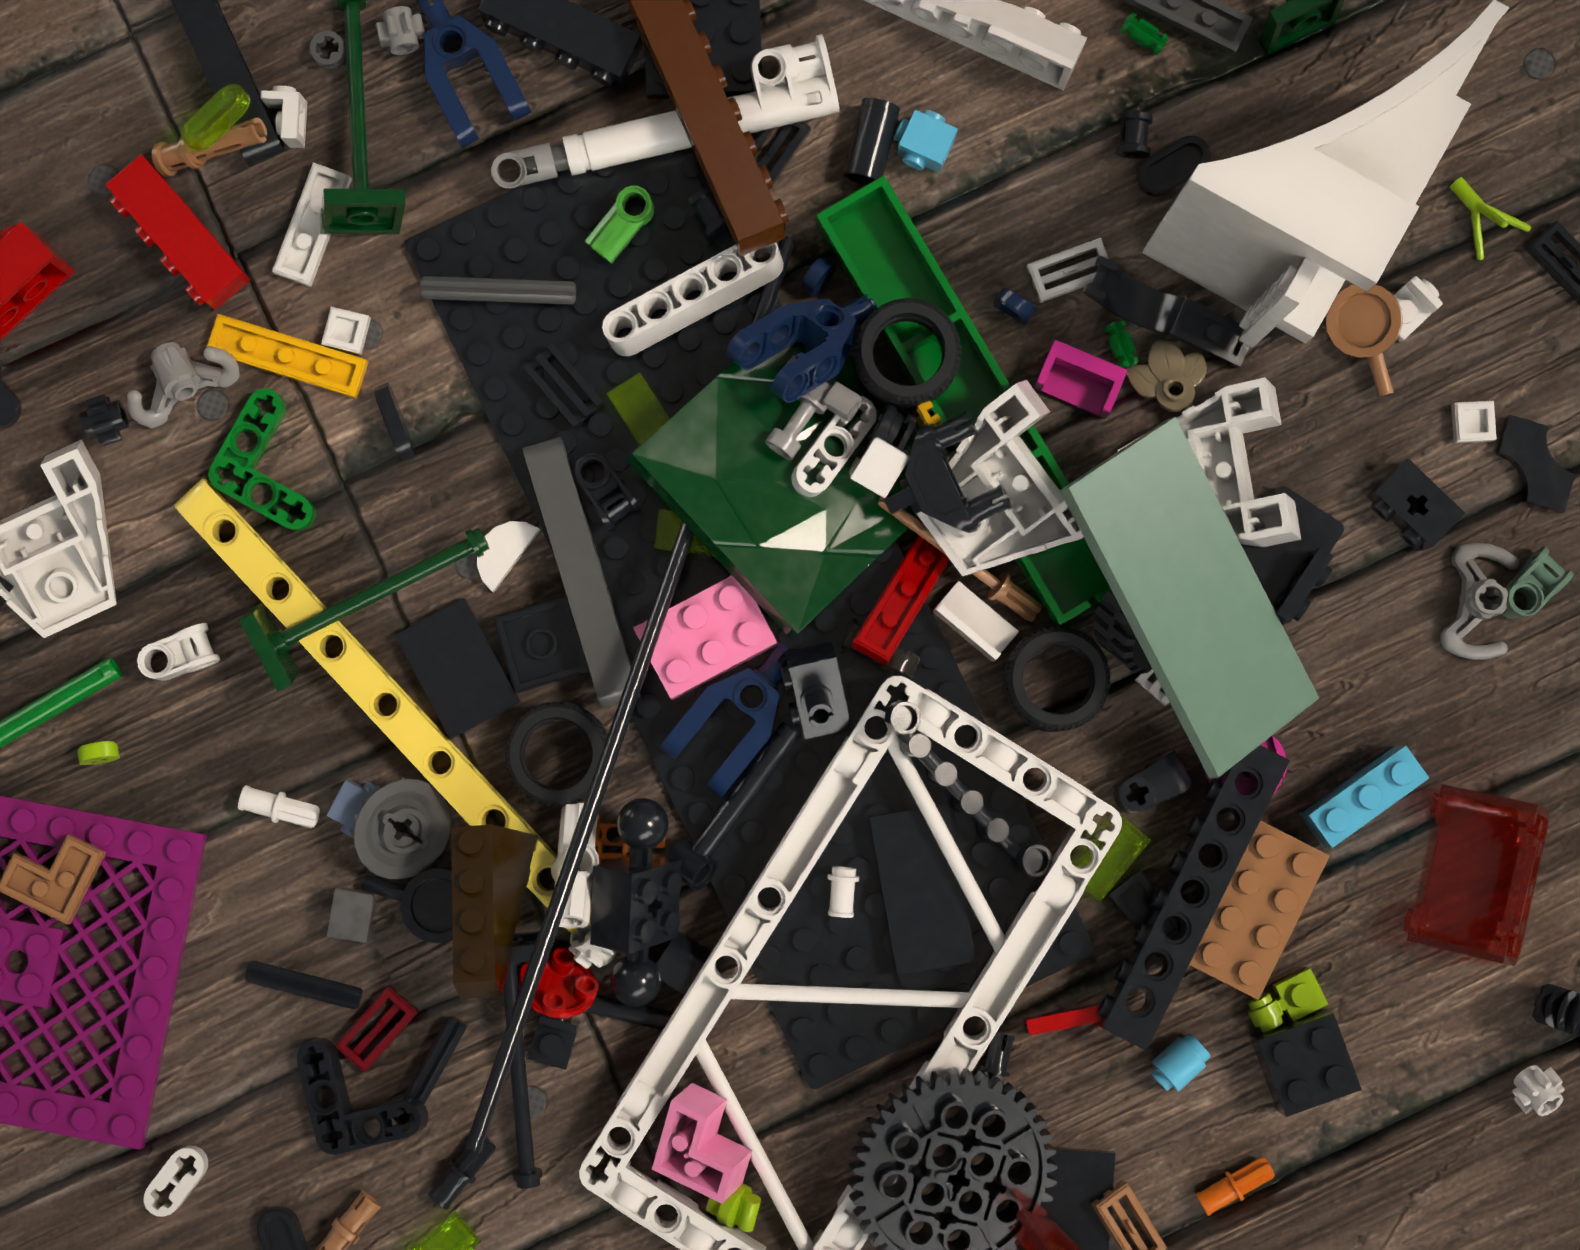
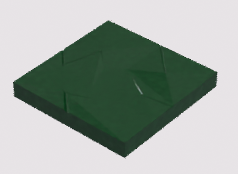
(741, 497)

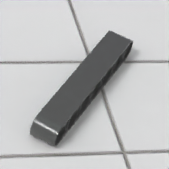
(579, 568)

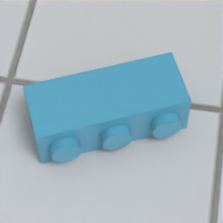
(1364, 796)

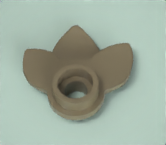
(1166, 370)

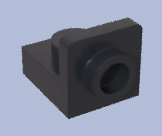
(554, 1041)

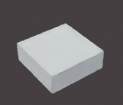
(346, 331)
(1473, 422)

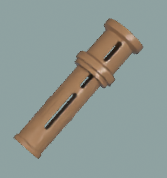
(178, 155)

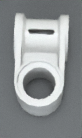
(186, 652)

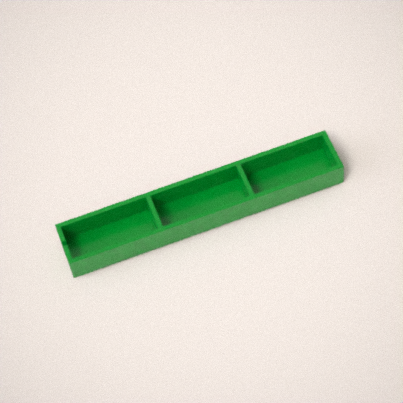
(891, 262)

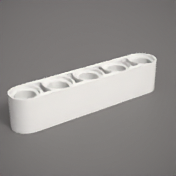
(685, 312)

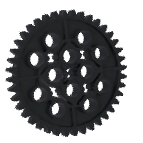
(920, 1113)

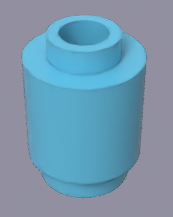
(1180, 1063)

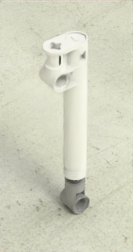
(794, 95)

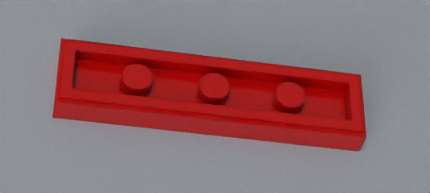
(901, 601)

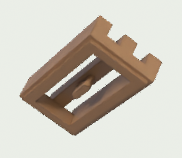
(1111, 1200)

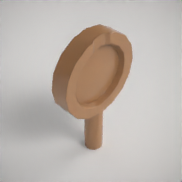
(1366, 326)

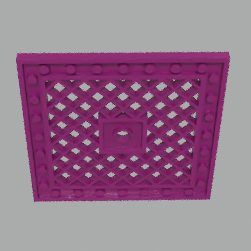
(178, 861)

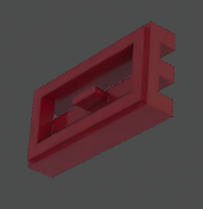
(399, 1003)

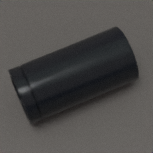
(871, 141)

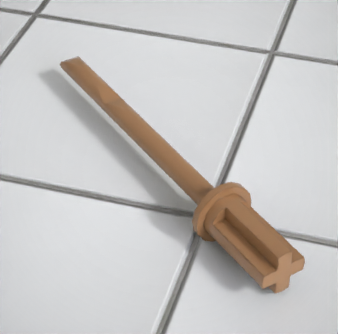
(1000, 588)

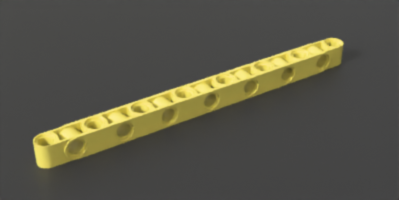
(357, 672)

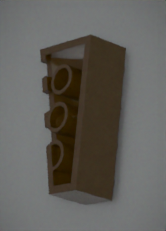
(487, 897)

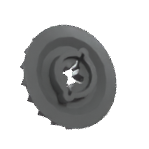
(398, 854)

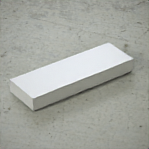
(303, 243)

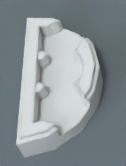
(506, 546)

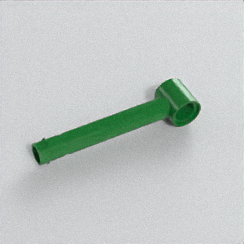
(58, 700)

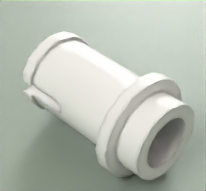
(842, 891)

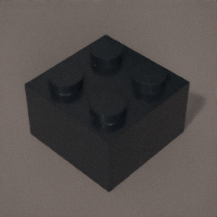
(1305, 1062)

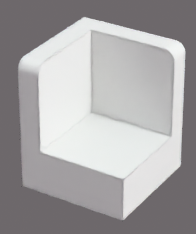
(879, 466)

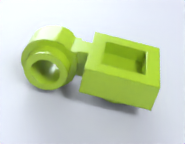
(1296, 995)

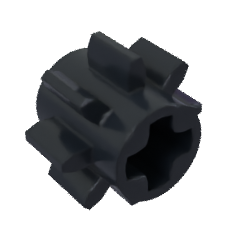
(104, 419)

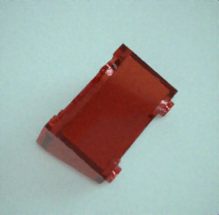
(1480, 875)

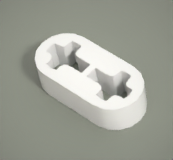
(168, 1175)

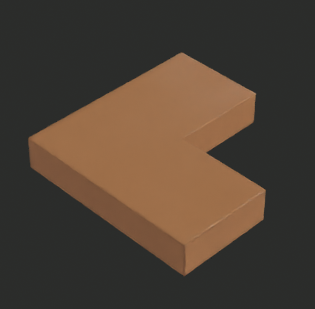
(55, 889)

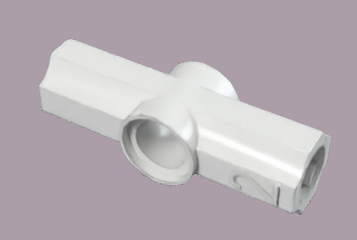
(578, 905)

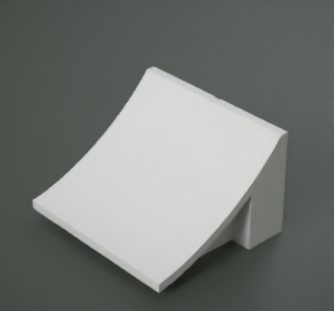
(1322, 207)

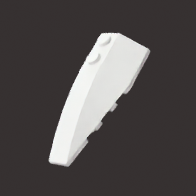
(1001, 32)

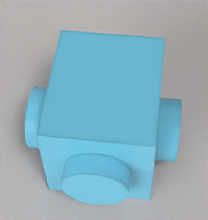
(925, 140)

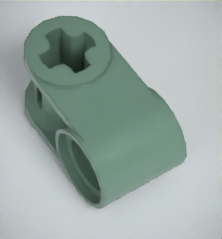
(1538, 581)

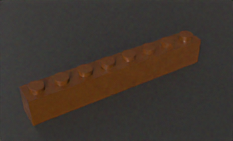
(711, 122)

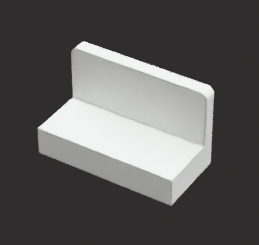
(975, 621)

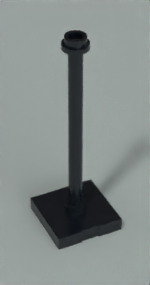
(527, 1175)

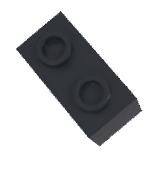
(1435, 510)

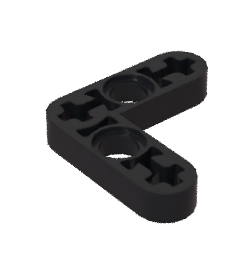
(349, 1122)

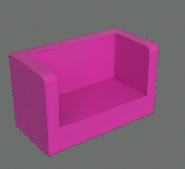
(1080, 379)

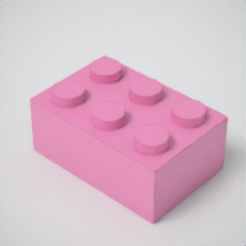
(708, 637)

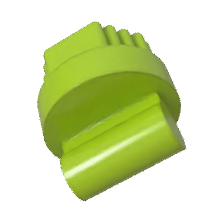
(738, 1209)

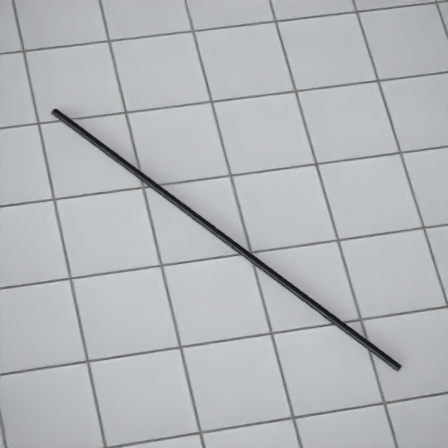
(595, 794)

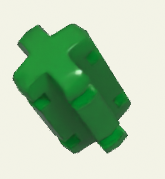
(1144, 33)
(1121, 344)

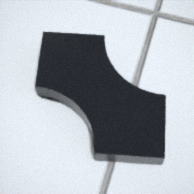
(1543, 479)

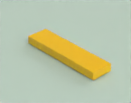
(289, 356)

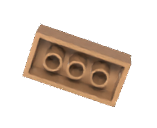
(1259, 910)

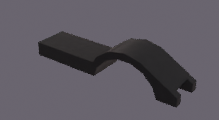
(1167, 313)

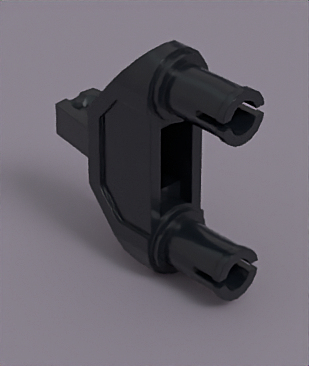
(932, 485)

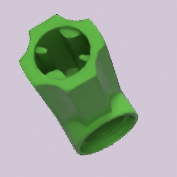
(618, 227)

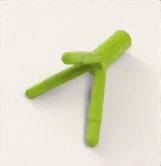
(1476, 206)

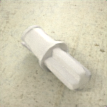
(278, 807)

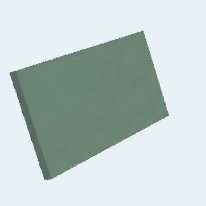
(1190, 596)

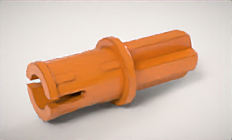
(1235, 1185)

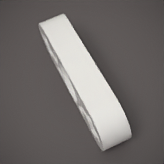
(826, 475)

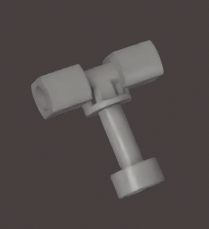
(834, 398)

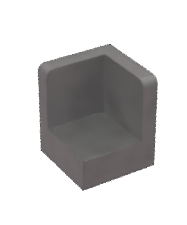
(351, 916)

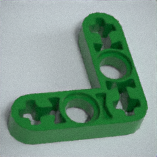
(247, 461)

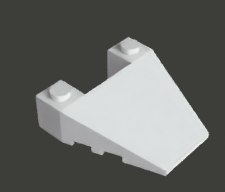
(1218, 442)
(998, 457)
(59, 548)

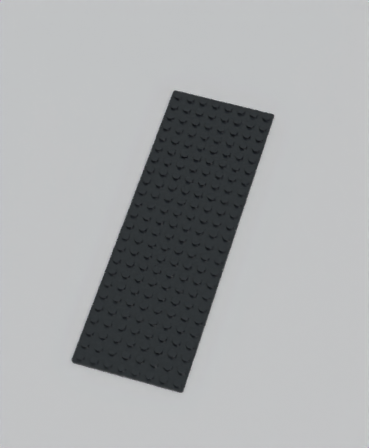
(541, 236)

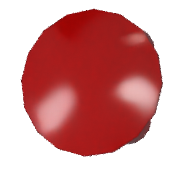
(564, 987)

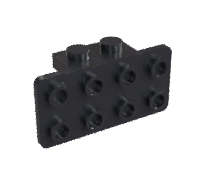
(1295, 567)

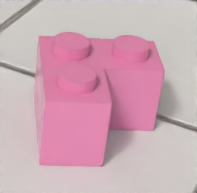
(694, 1151)

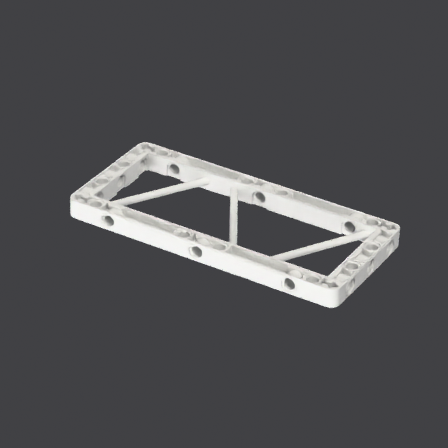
(990, 997)

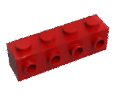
(178, 233)

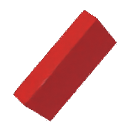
(1061, 1019)

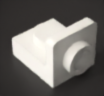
(292, 118)
(1418, 302)

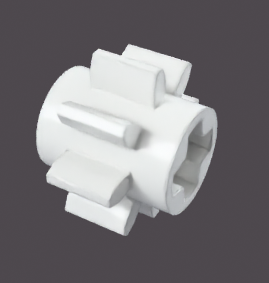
(586, 953)
(1538, 1090)

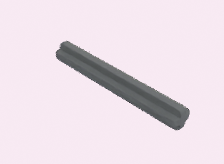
(498, 290)

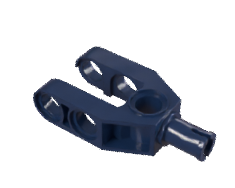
(439, 62)
(817, 324)
(731, 688)

